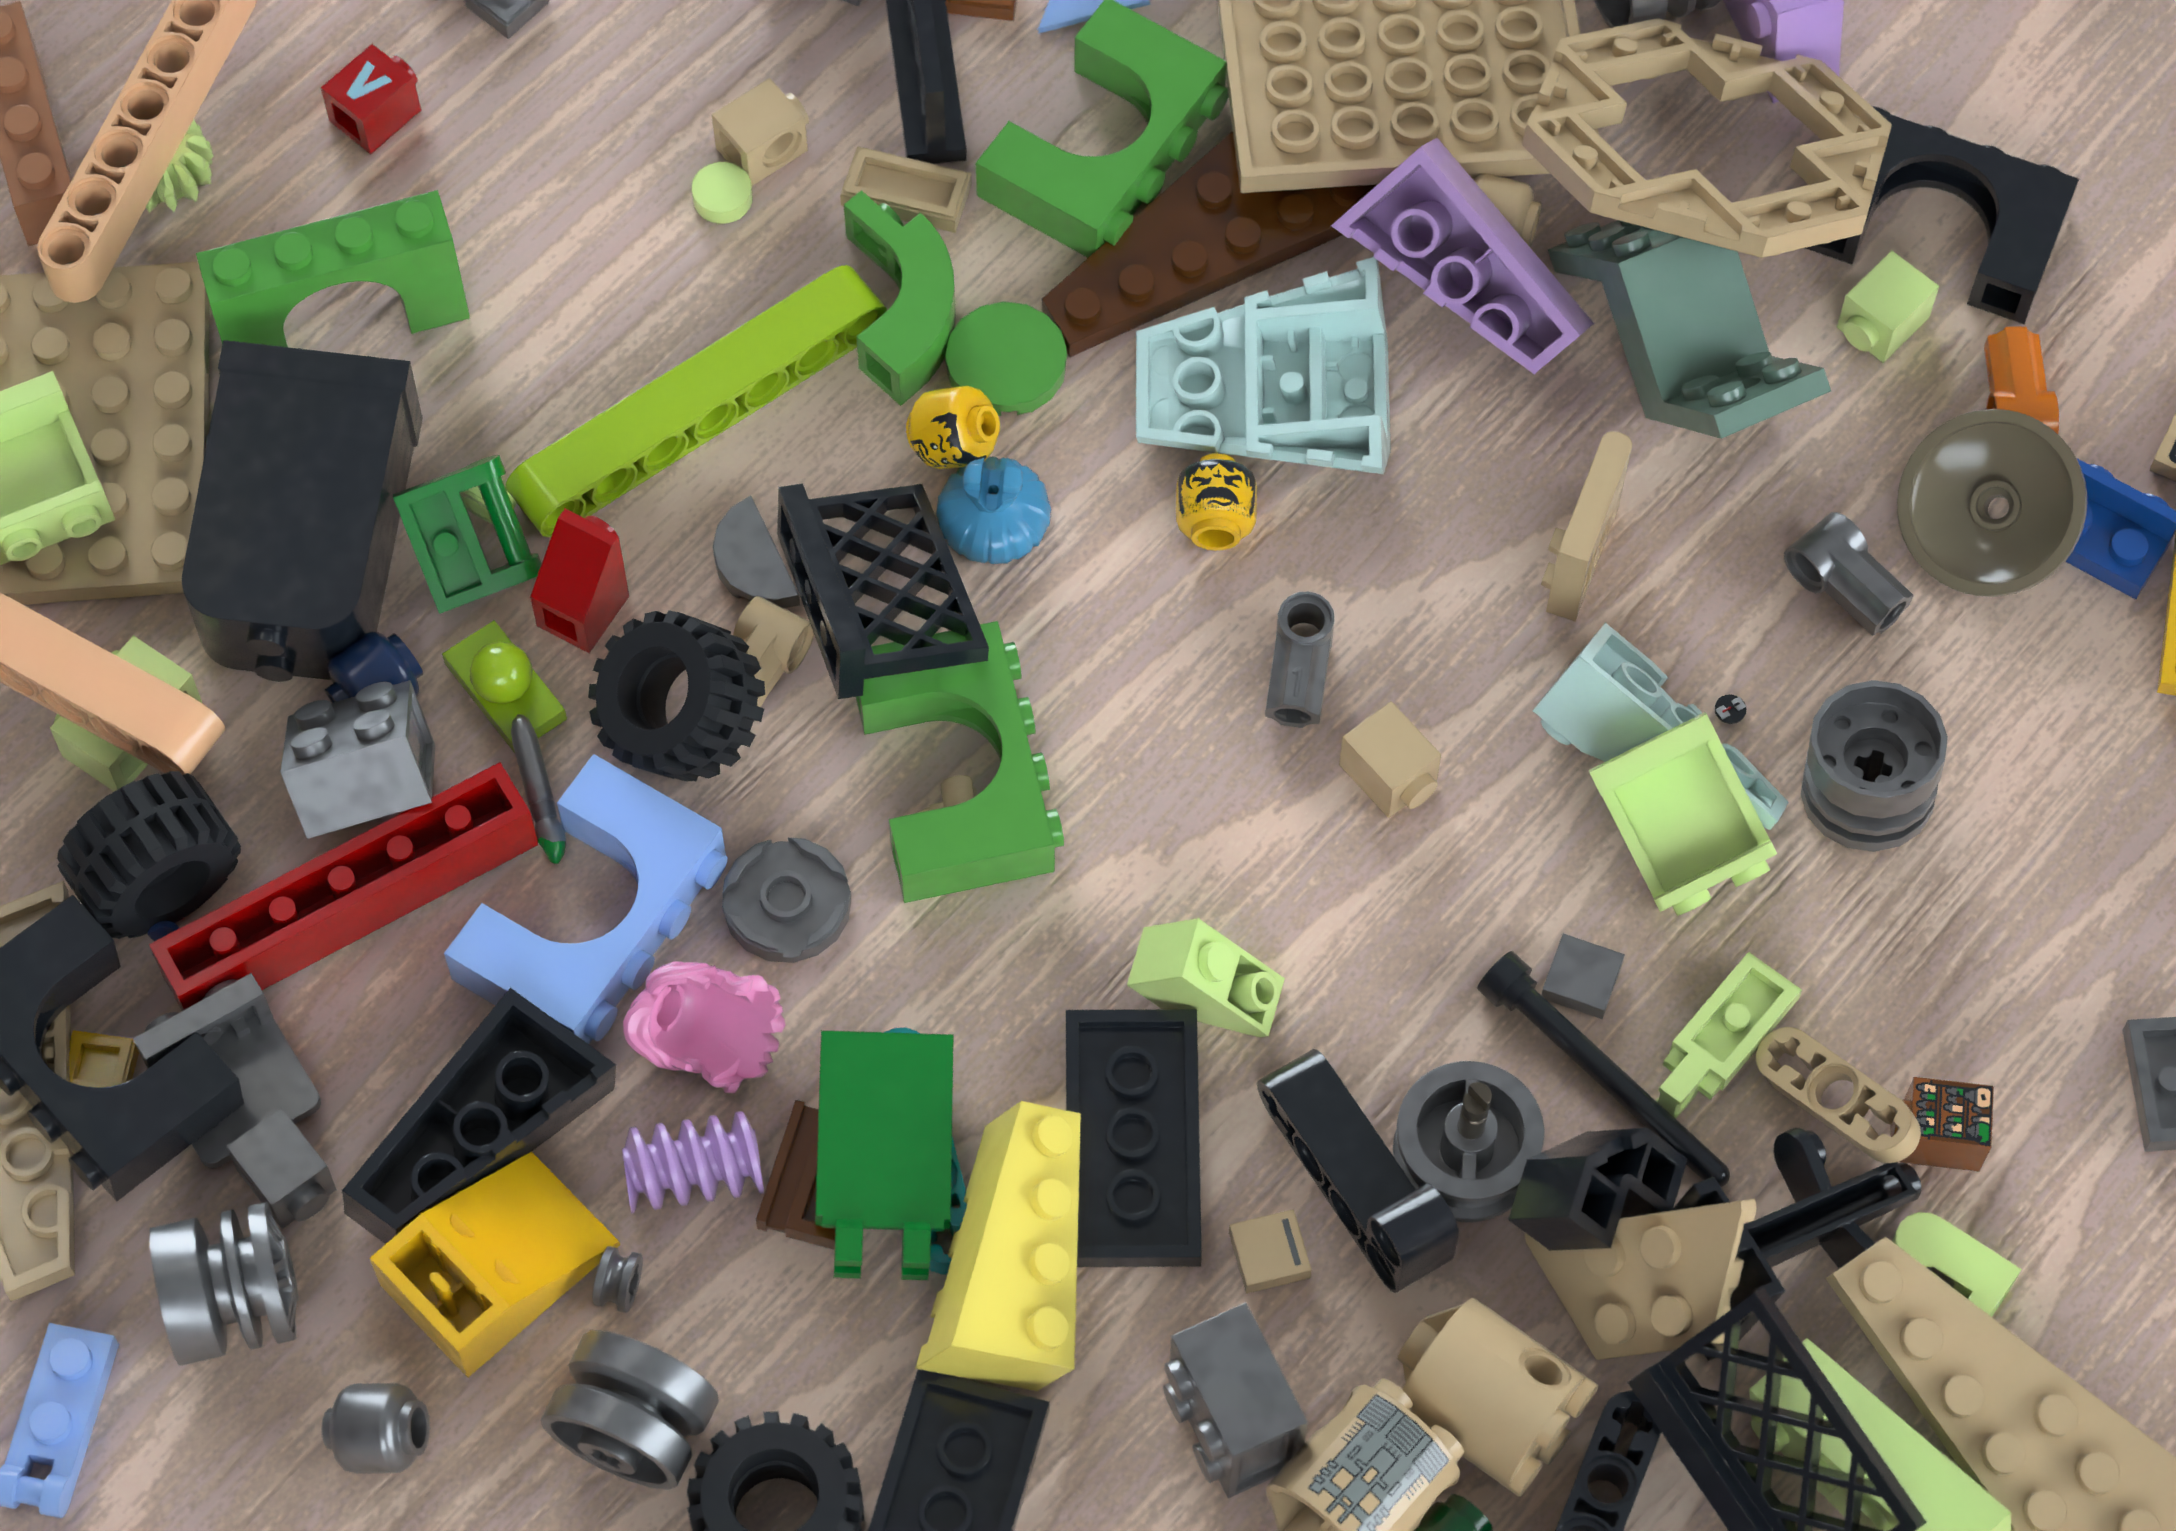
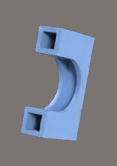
(580, 984)

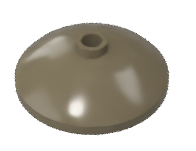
(1958, 475)

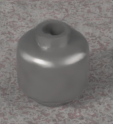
(376, 1428)

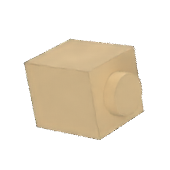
(1391, 760)

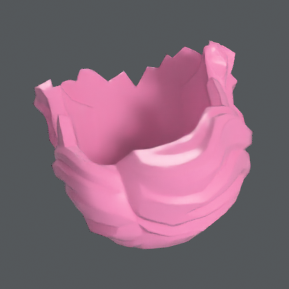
(706, 1022)

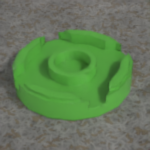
(1009, 355)

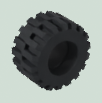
(635, 690)
(148, 854)
(771, 1453)

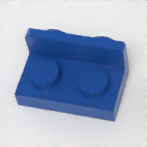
(2122, 532)

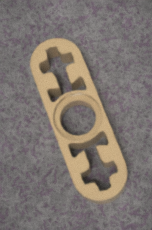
(1848, 1119)

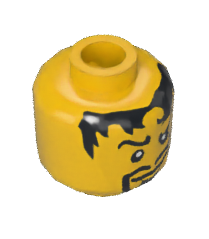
(952, 427)

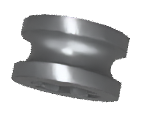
(617, 1279)

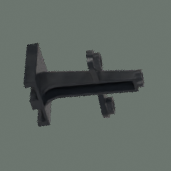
(1818, 1216)

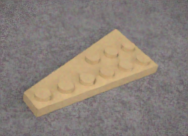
(34, 1173)
(2004, 1408)

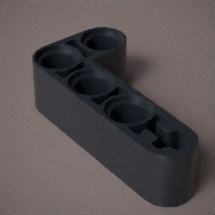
(1393, 1224)
(1601, 1463)

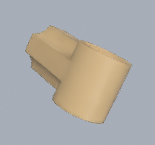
(775, 638)

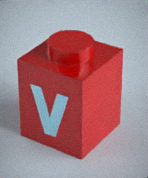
(372, 97)

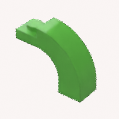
(912, 336)

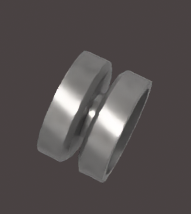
(630, 1409)

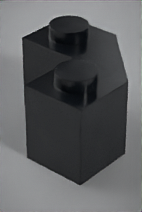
(1585, 1185)

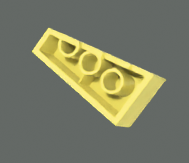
(1014, 1260)

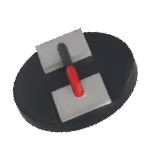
(1730, 709)

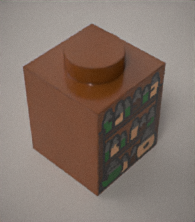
(1952, 1121)

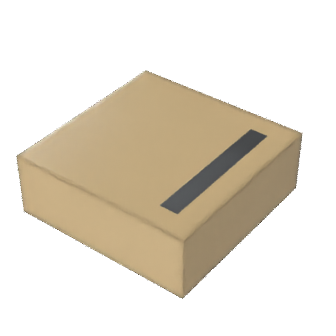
(1270, 1251)

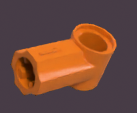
(2018, 376)

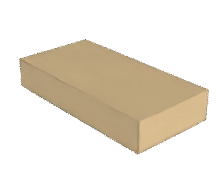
(909, 186)

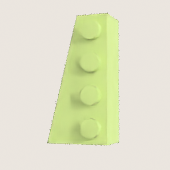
(1933, 1482)

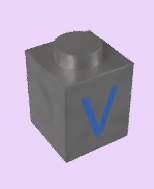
(282, 1169)

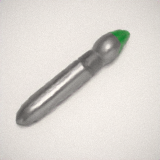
(537, 789)

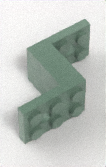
(1687, 328)

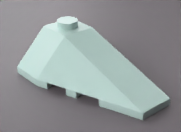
(1616, 702)

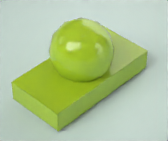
(503, 682)

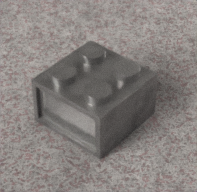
(358, 758)
(1234, 1400)

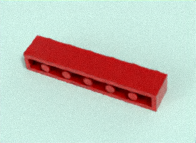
(351, 889)

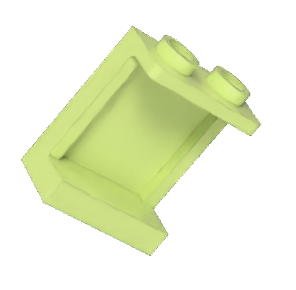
(44, 472)
(1684, 815)

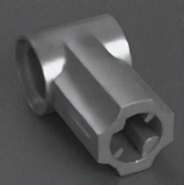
(1837, 561)
(1300, 661)

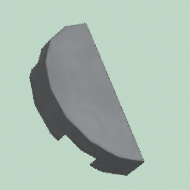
(749, 559)

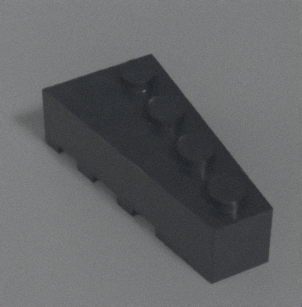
(486, 1108)

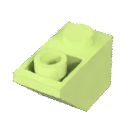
(1202, 970)

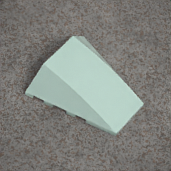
(1274, 377)

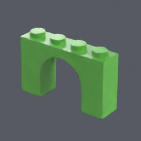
(1094, 197)
(392, 244)
(1005, 827)

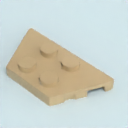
(1655, 1283)

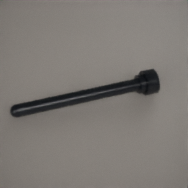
(1510, 984)

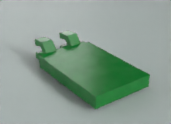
(884, 1143)

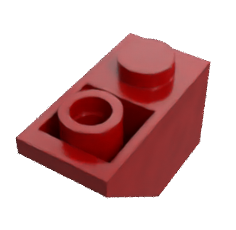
(580, 581)

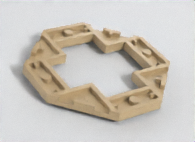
(1685, 204)

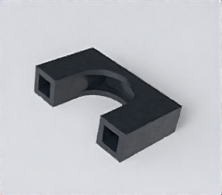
(2015, 198)
(116, 1130)

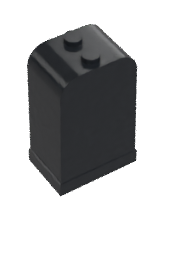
(297, 505)

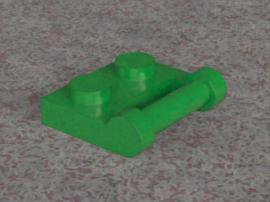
(447, 539)

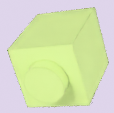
(1887, 307)

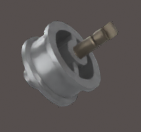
(1469, 1136)

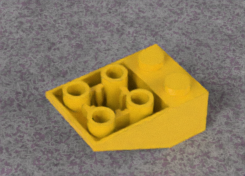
(491, 1259)

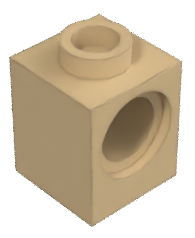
(761, 130)

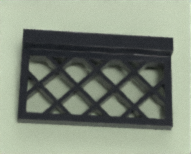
(926, 80)
(823, 584)
(1726, 1468)

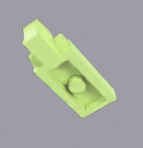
(1725, 1032)

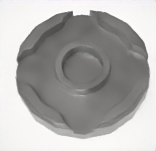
(786, 900)

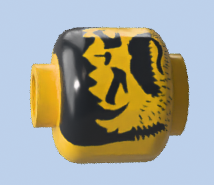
(1216, 502)

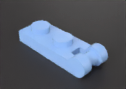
(57, 1418)

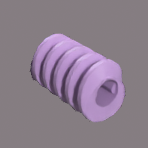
(691, 1161)

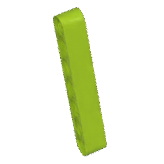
(696, 400)

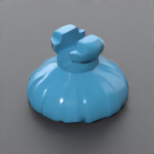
(994, 525)

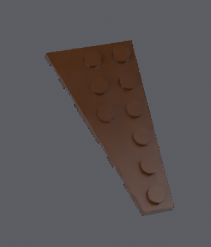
(1190, 246)

